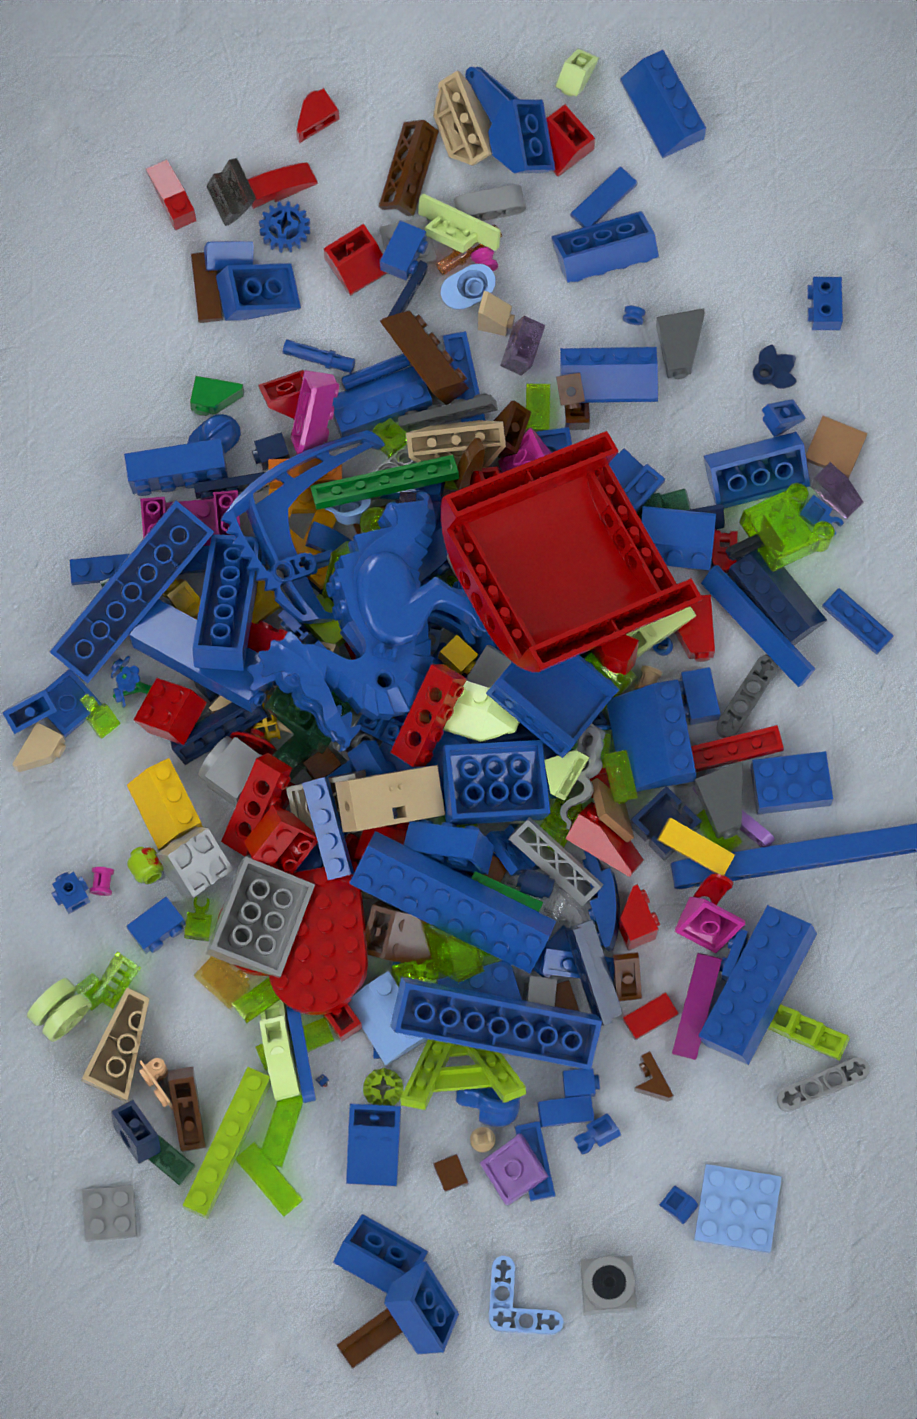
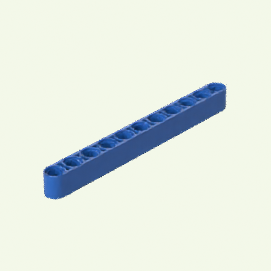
(804, 855)

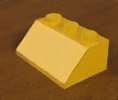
(163, 803)

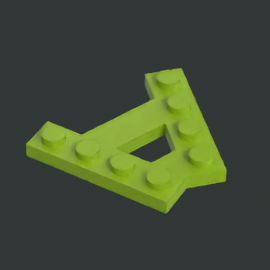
(432, 1076)

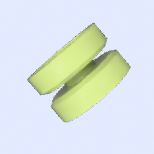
(59, 1009)

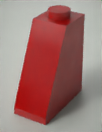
(698, 633)

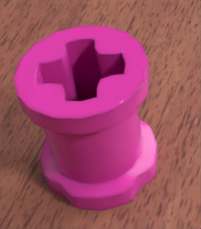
(101, 881)

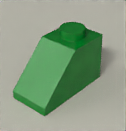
(214, 395)

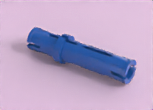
(315, 355)

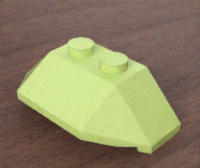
(479, 715)

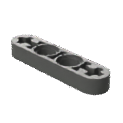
(744, 695)

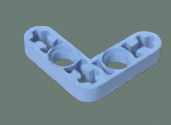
(506, 1306)

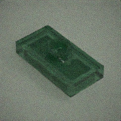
(172, 1162)

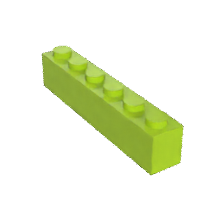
(227, 1143)

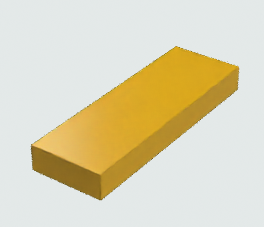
(696, 847)

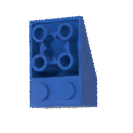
(373, 1145)

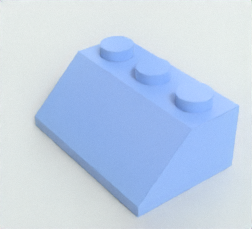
(375, 1009)

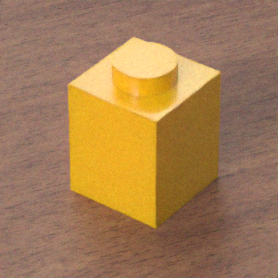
(458, 656)

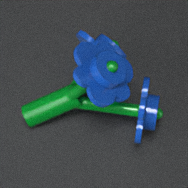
(127, 680)

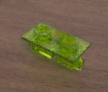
(620, 776)

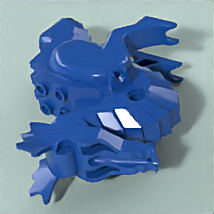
(382, 621)

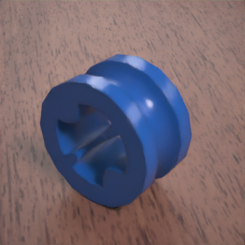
(633, 315)

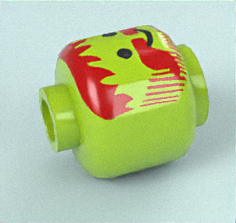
(145, 865)

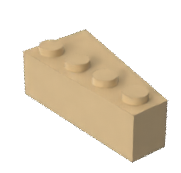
(117, 1051)

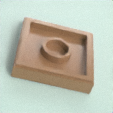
(836, 444)
(611, 813)

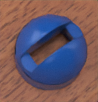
(665, 643)

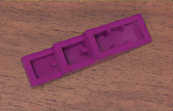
(696, 1005)

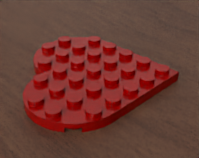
(328, 950)

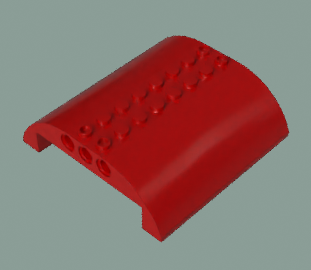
(558, 556)

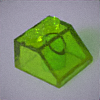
(452, 955)

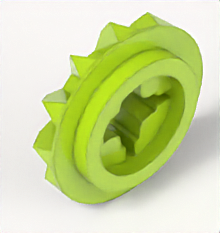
(374, 1079)

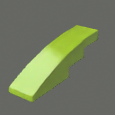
(809, 1032)

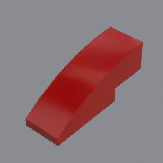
(281, 183)

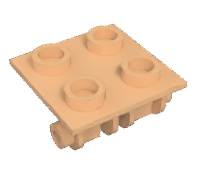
(153, 1073)

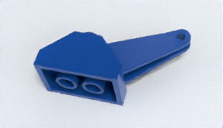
(518, 125)

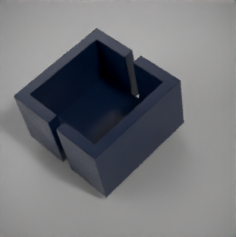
(652, 818)

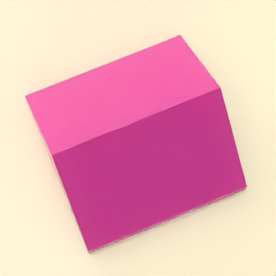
(708, 924)

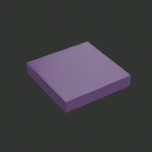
(513, 1169)

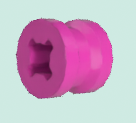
(485, 257)

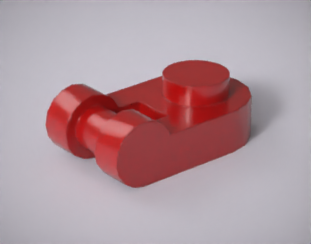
(719, 554)

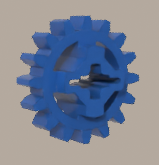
(275, 221)

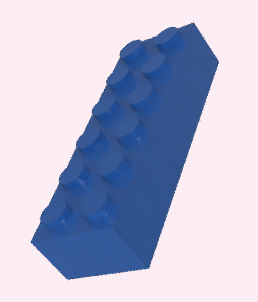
(225, 606)
(758, 984)

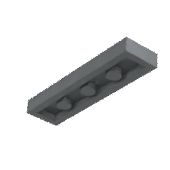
(455, 411)

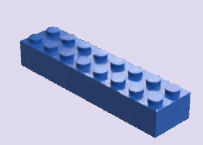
(131, 591)
(453, 902)
(496, 1023)

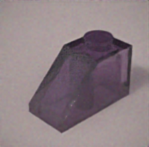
(837, 490)

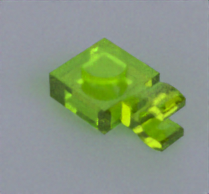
(101, 717)

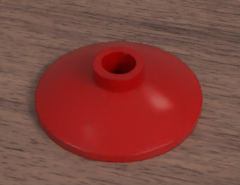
(255, 741)

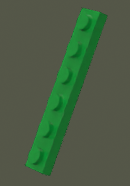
(384, 482)

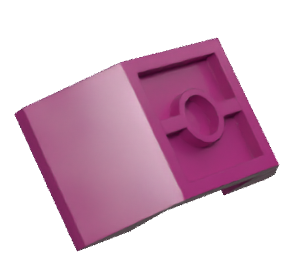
(208, 511)

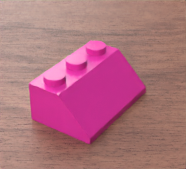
(314, 410)

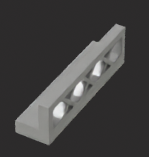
(552, 863)

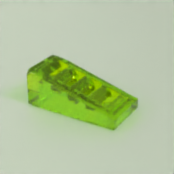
(113, 967)

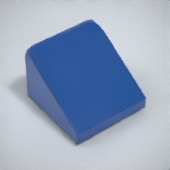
(679, 1204)

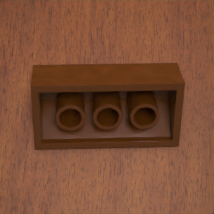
(425, 355)

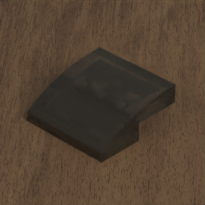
(231, 192)

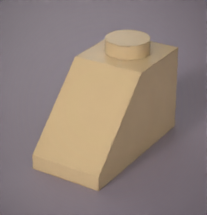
(494, 315)
(39, 749)

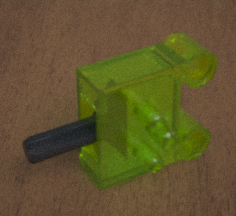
(780, 531)

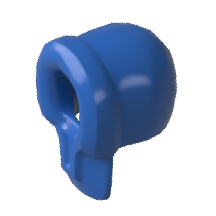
(492, 1109)

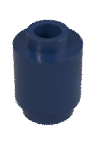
(536, 884)

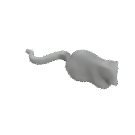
(591, 745)

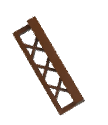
(413, 167)
(369, 1338)

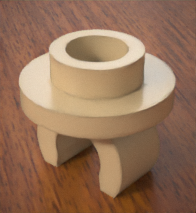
(482, 1139)

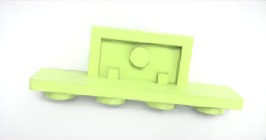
(456, 227)

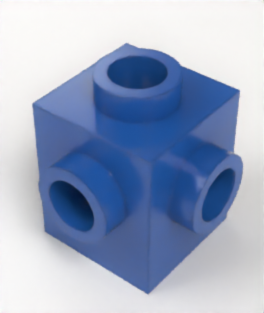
(71, 900)

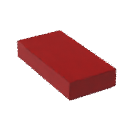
(650, 1016)

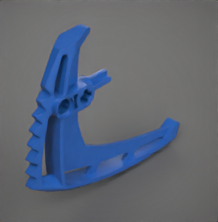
(272, 531)

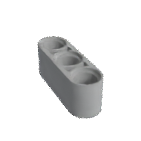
(492, 202)

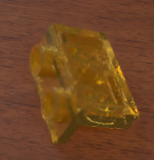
(222, 981)

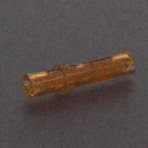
(446, 265)

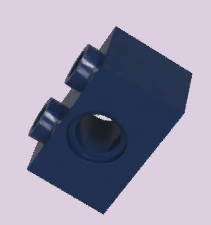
(135, 1131)

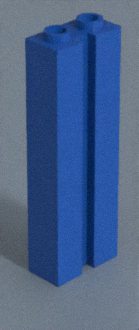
(169, 637)

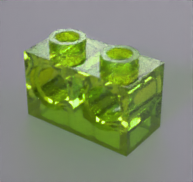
(555, 825)

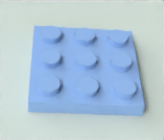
(737, 1208)

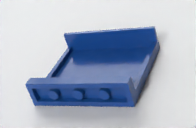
(555, 701)

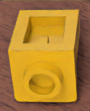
(182, 596)

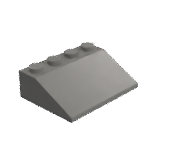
(260, 918)

